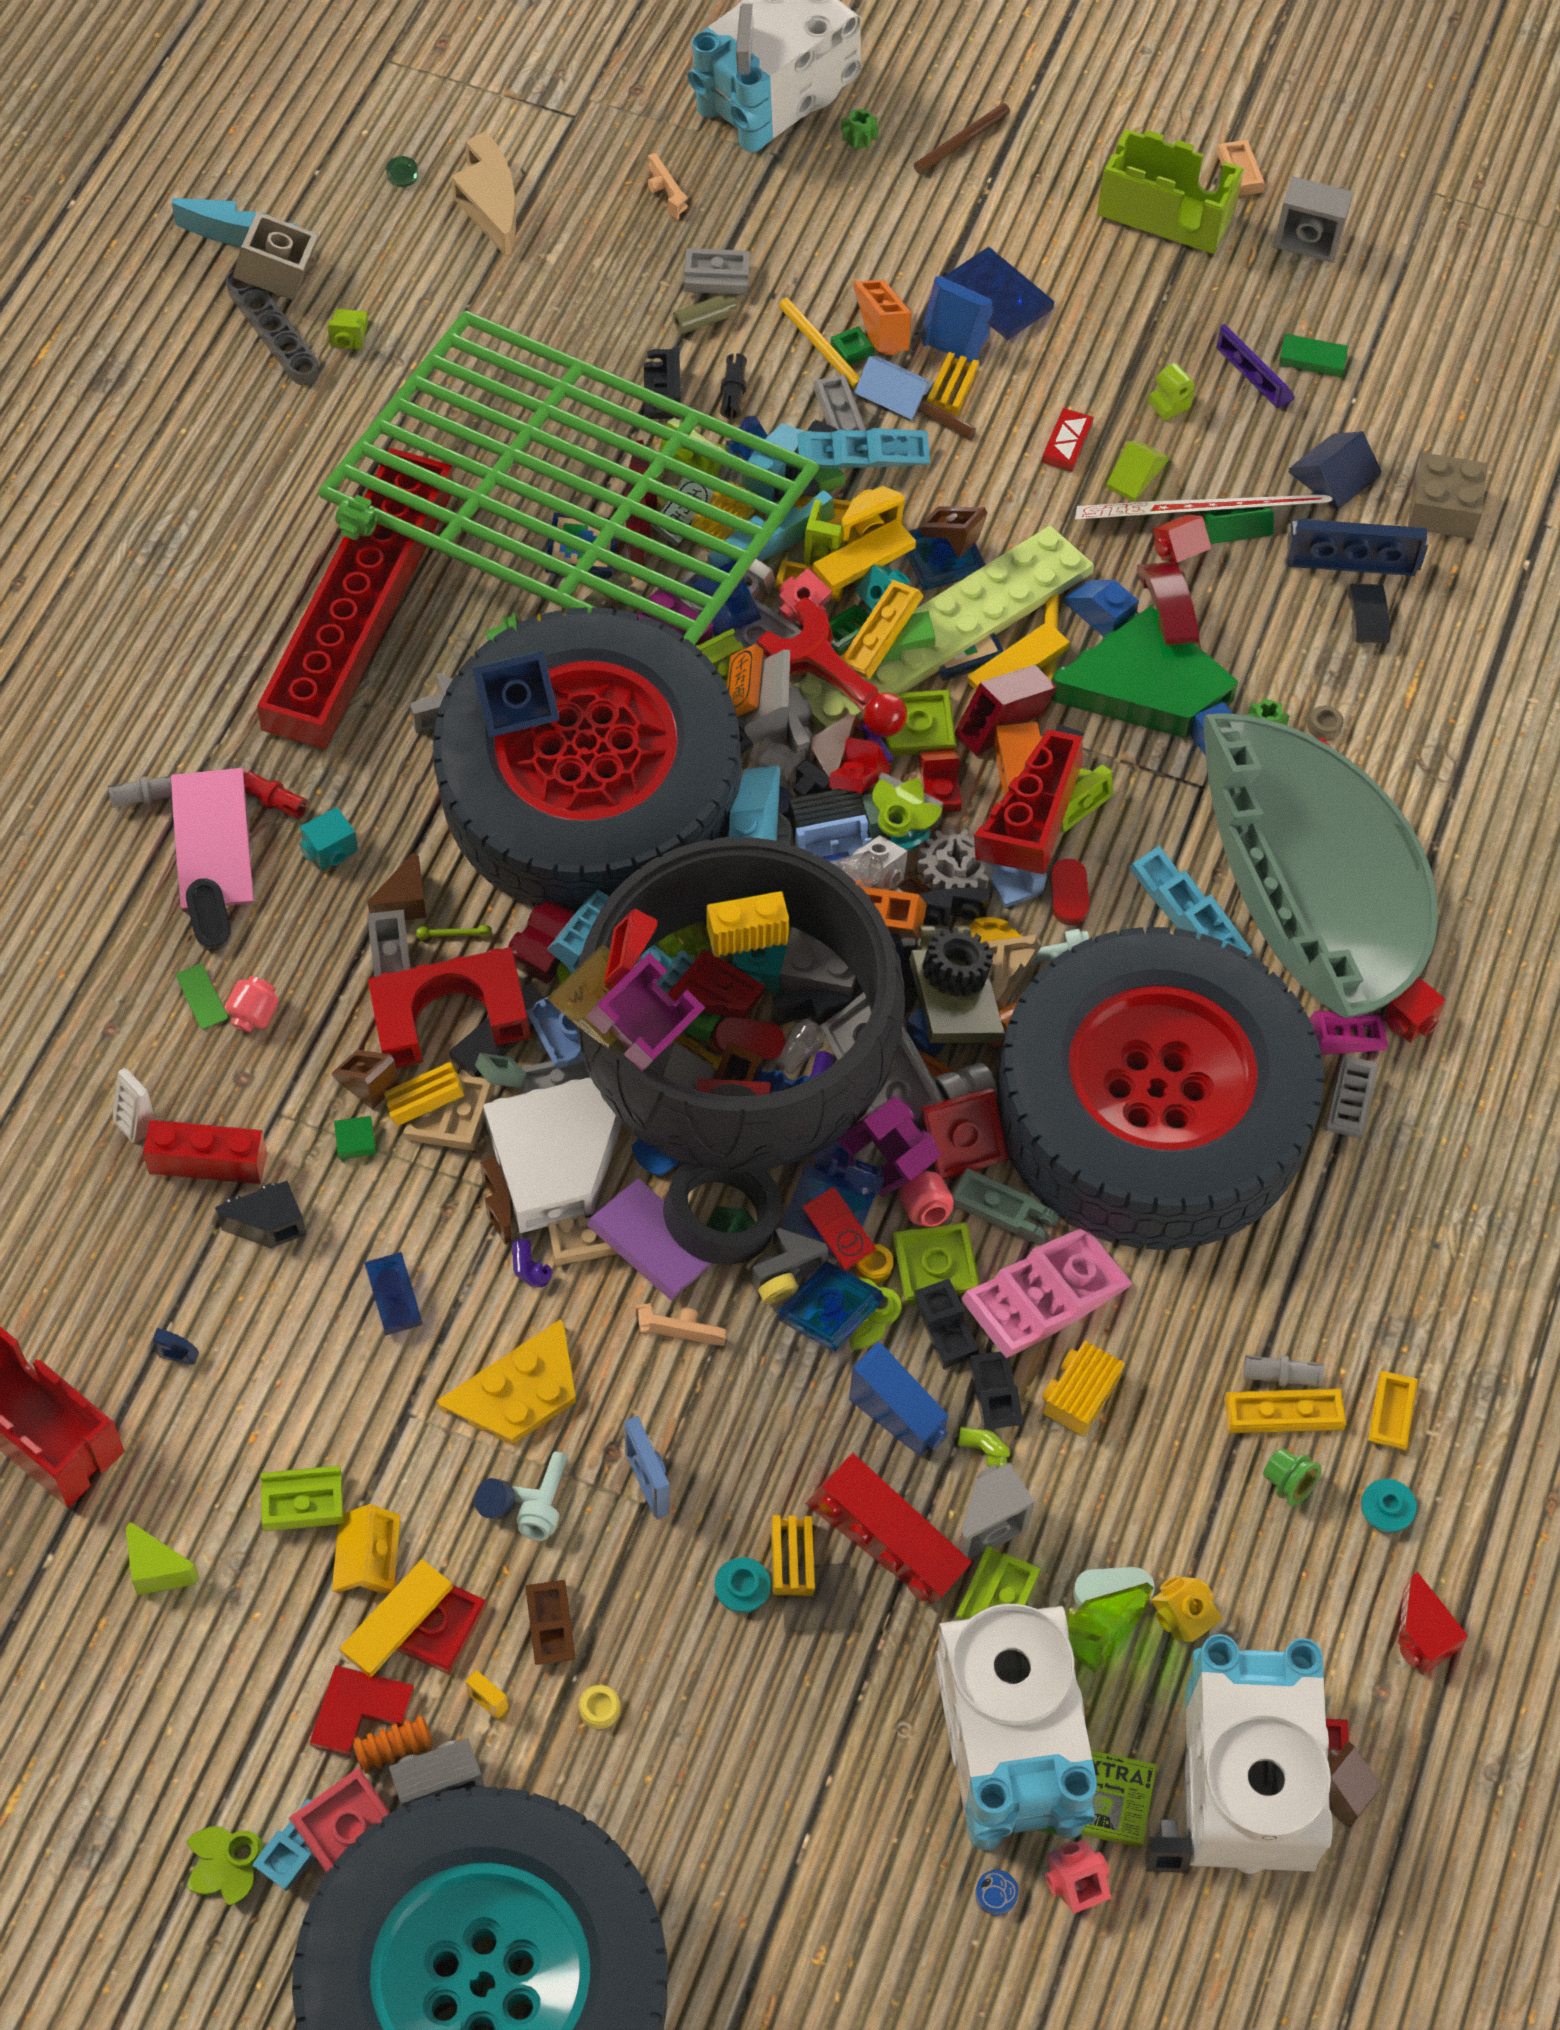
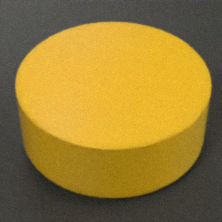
(877, 1265)

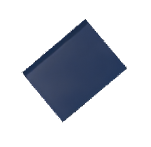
(1338, 467)
(515, 693)

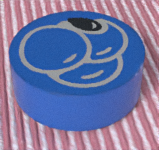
(996, 1892)

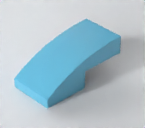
(285, 1857)

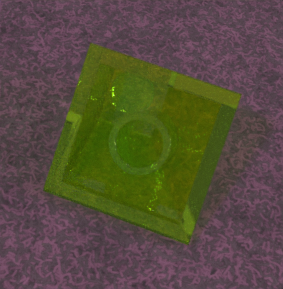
(1104, 1623)

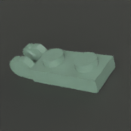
(1003, 1206)

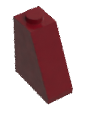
(1003, 701)

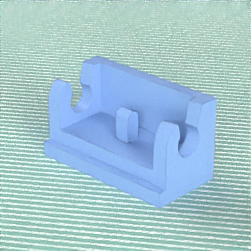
(834, 836)

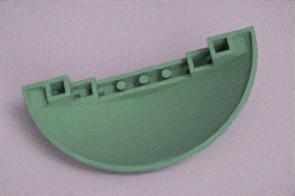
(1321, 862)

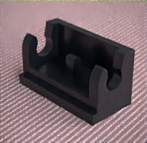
(663, 379)

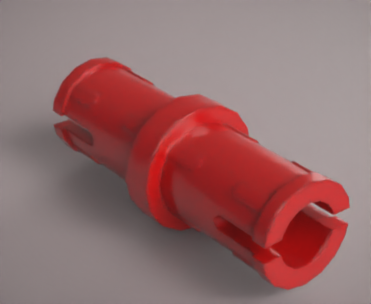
(274, 795)

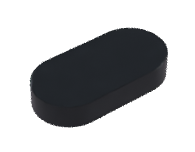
(208, 914)

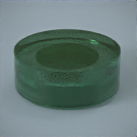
(402, 171)

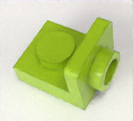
(348, 328)

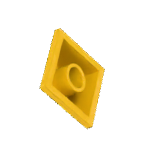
(870, 511)

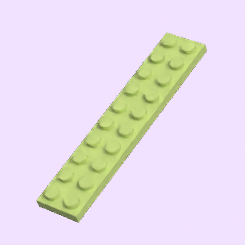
(965, 615)

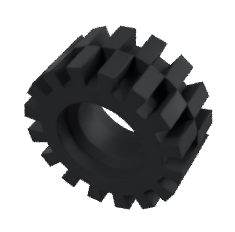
(954, 976)

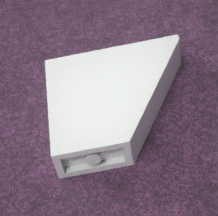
(553, 1150)

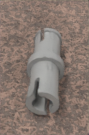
(140, 791)
(1283, 1371)

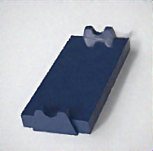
(1356, 547)

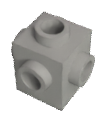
(893, 861)

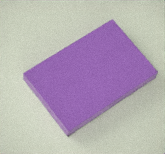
(637, 1231)

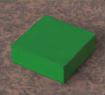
(852, 345)
(354, 1137)

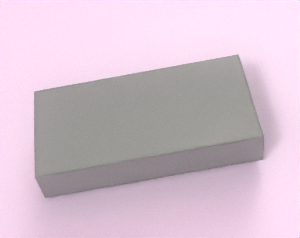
(744, 38)

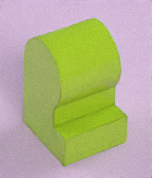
(1173, 392)

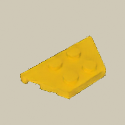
(518, 1389)

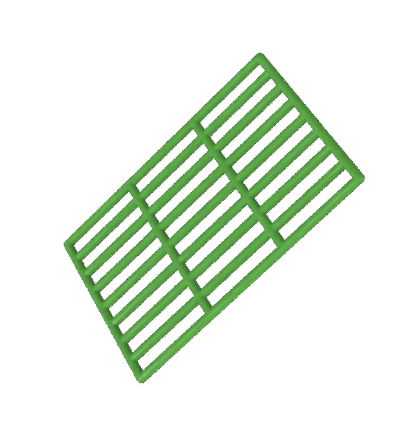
(531, 431)

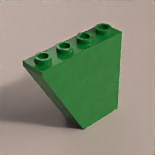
(1143, 679)

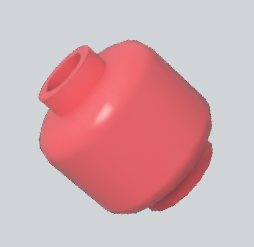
(251, 1004)
(926, 1199)

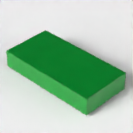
(1313, 355)

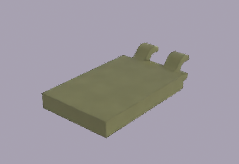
(954, 1017)

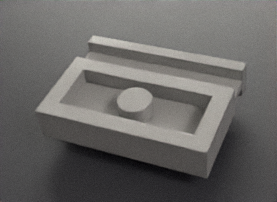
(716, 271)

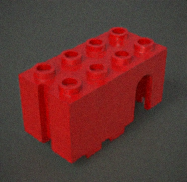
(51, 1426)

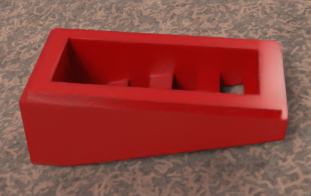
(627, 945)

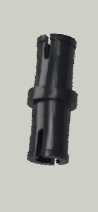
(733, 386)

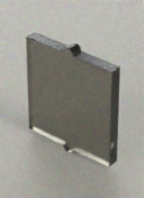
(829, 1606)

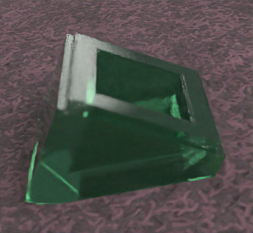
(730, 1219)

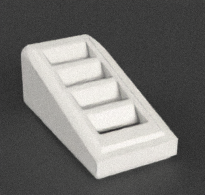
(131, 1106)

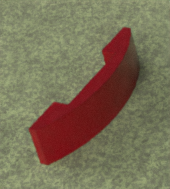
(1172, 600)

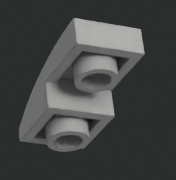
(798, 722)

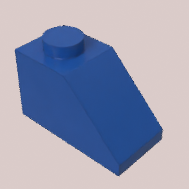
(1102, 604)

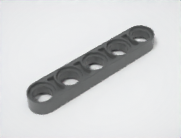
(274, 338)

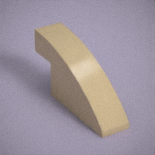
(487, 191)

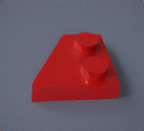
(719, 987)

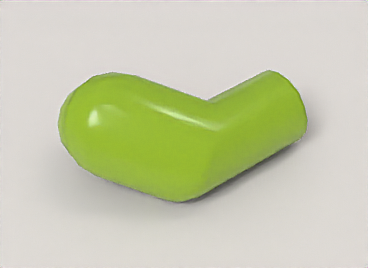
(988, 1441)

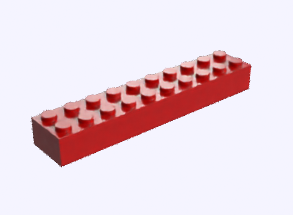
(348, 616)

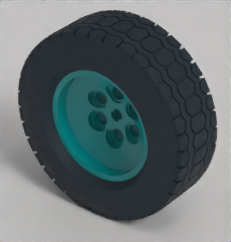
(469, 1871)

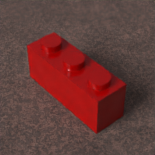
(205, 1151)

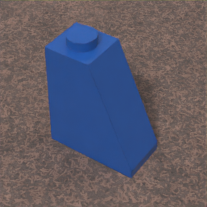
(897, 1401)

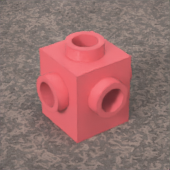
(805, 585)
(1078, 1876)

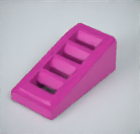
(1325, 1028)

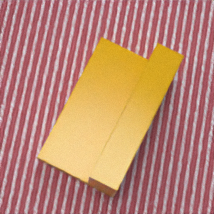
(366, 1550)

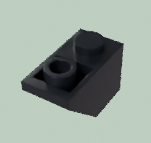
(263, 1217)

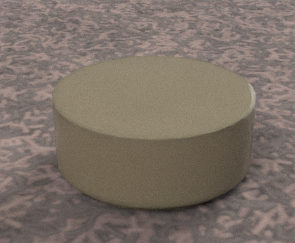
(1325, 722)

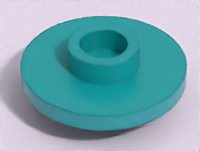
(911, 839)
(1388, 1505)
(742, 1585)

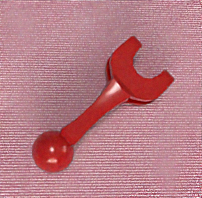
(813, 653)

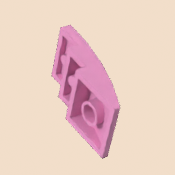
(213, 833)
(1045, 1291)

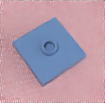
(647, 1467)

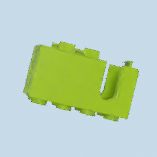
(1159, 191)

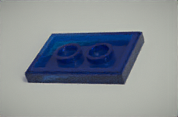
(1013, 296)

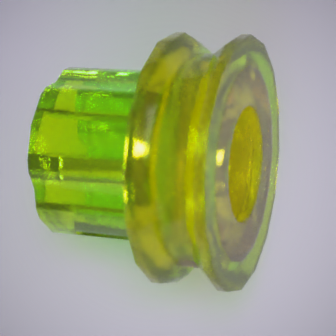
(689, 939)

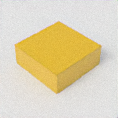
(486, 1694)

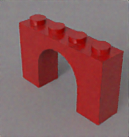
(403, 995)

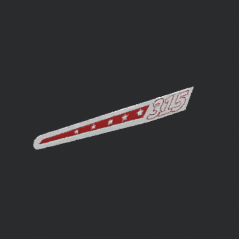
(1175, 506)

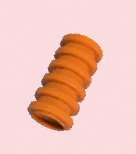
(393, 1744)

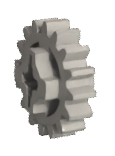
(951, 862)

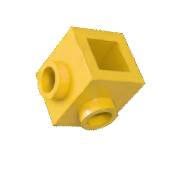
(1186, 1608)

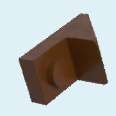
(957, 524)

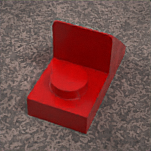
(862, 766)
(940, 777)

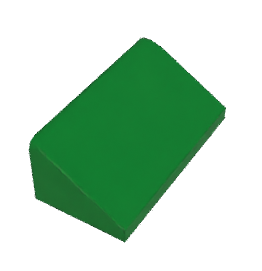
(1238, 523)

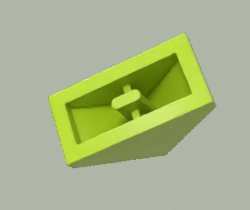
(1136, 469)
(155, 1565)

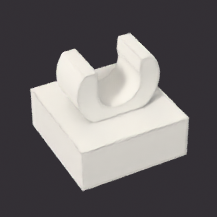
(760, 577)

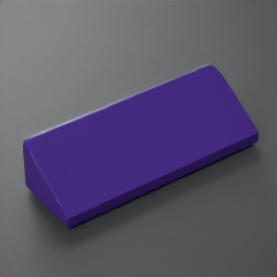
(1253, 368)

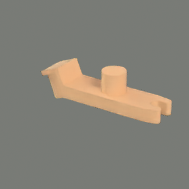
(664, 181)
(682, 1328)

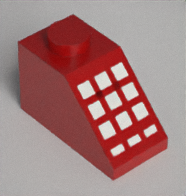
(1426, 1627)

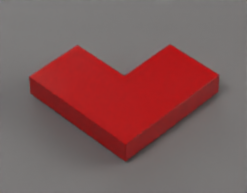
(354, 1697)

